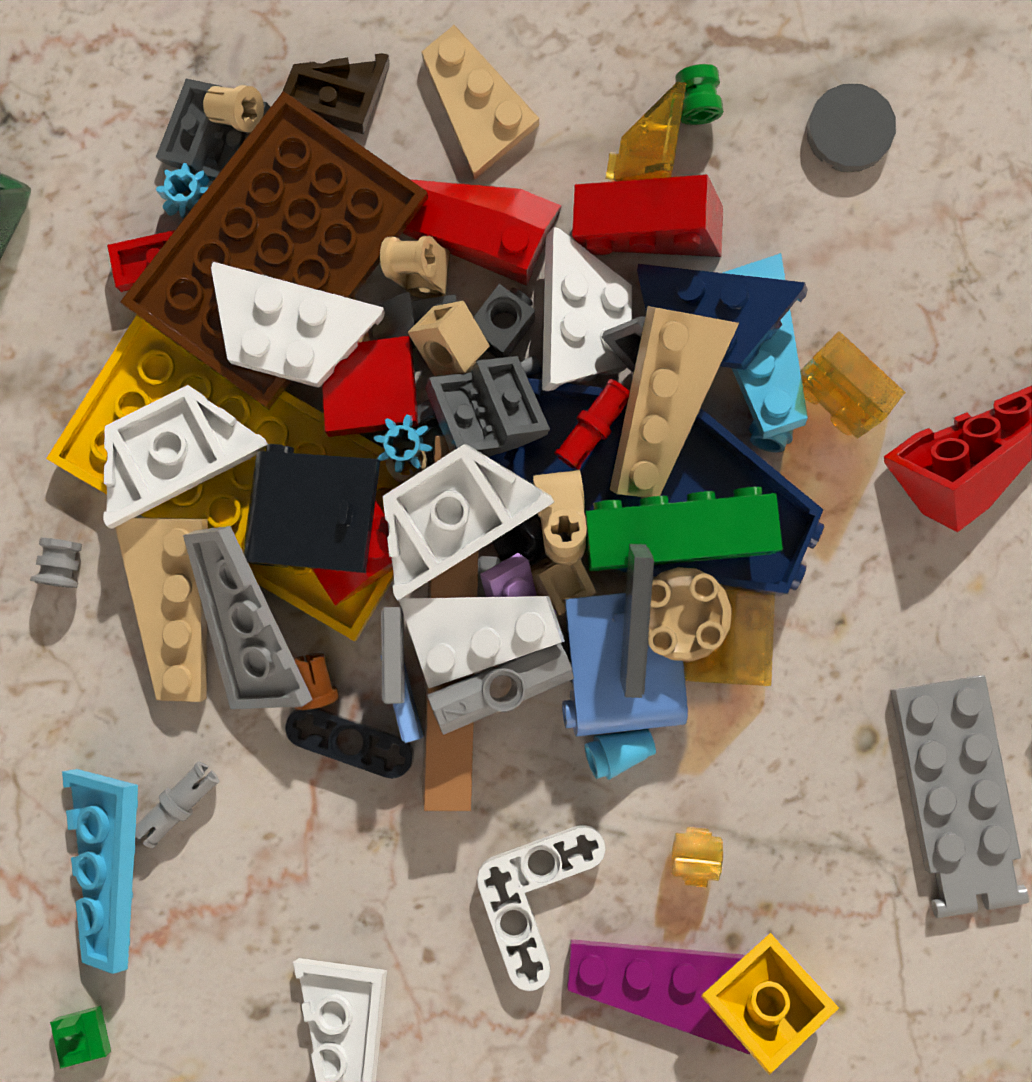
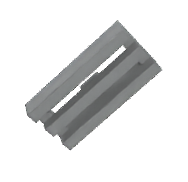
(392, 655)

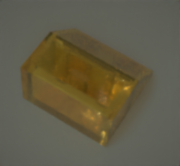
(849, 387)
(747, 648)

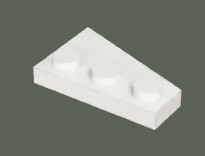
(476, 633)
(343, 1018)

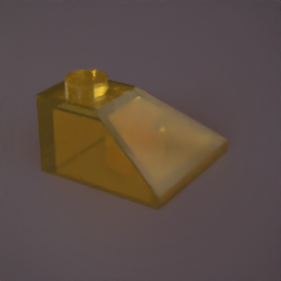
(651, 142)

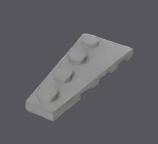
(244, 634)

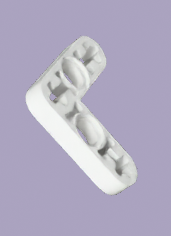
(523, 881)

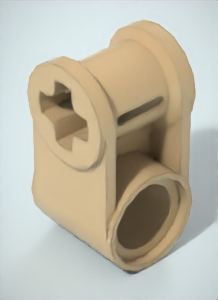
(416, 265)
(563, 515)

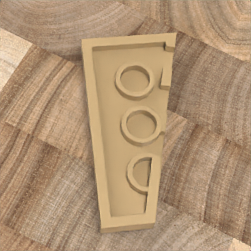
(167, 604)

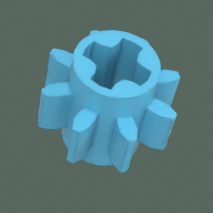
(178, 182)
(394, 452)

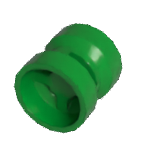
(701, 100)

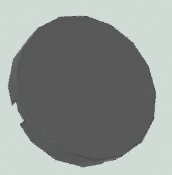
(851, 127)

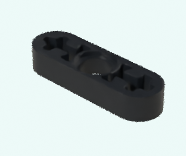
(322, 720)

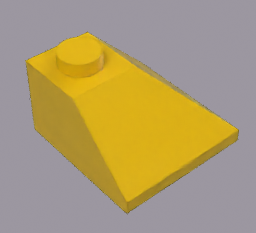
(770, 1003)

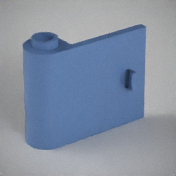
(597, 695)

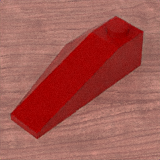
(486, 225)
(966, 465)

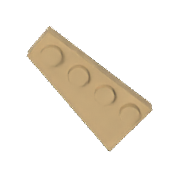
(669, 383)

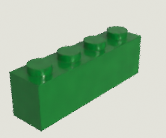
(686, 530)

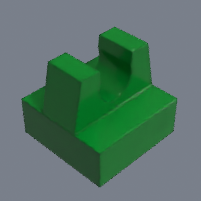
(80, 1037)

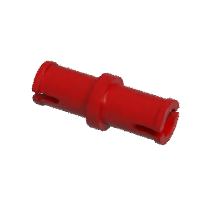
(593, 425)

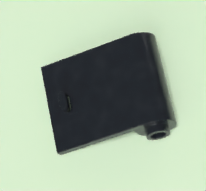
(310, 510)

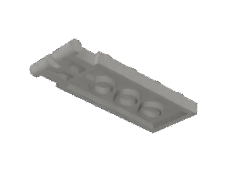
(959, 794)

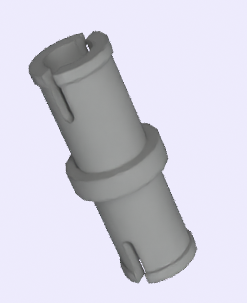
(175, 804)

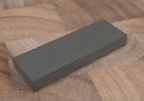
(636, 620)

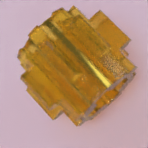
(697, 857)

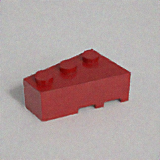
(649, 216)

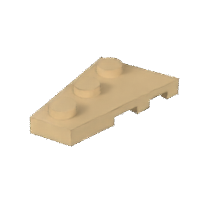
(478, 101)

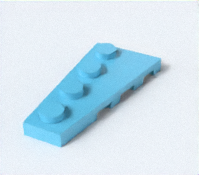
(773, 378)
(104, 865)

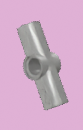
(471, 699)

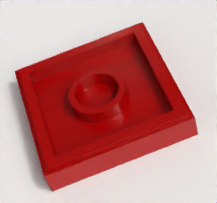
(371, 387)

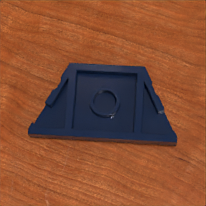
(747, 300)

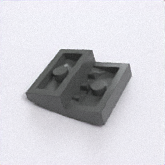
(196, 139)
(487, 408)

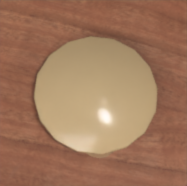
(687, 614)

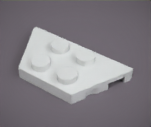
(579, 305)
(287, 326)
(169, 451)
(452, 514)

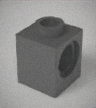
(515, 302)

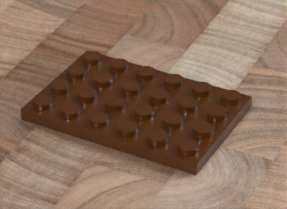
(286, 206)

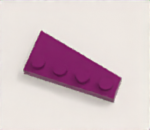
(654, 984)

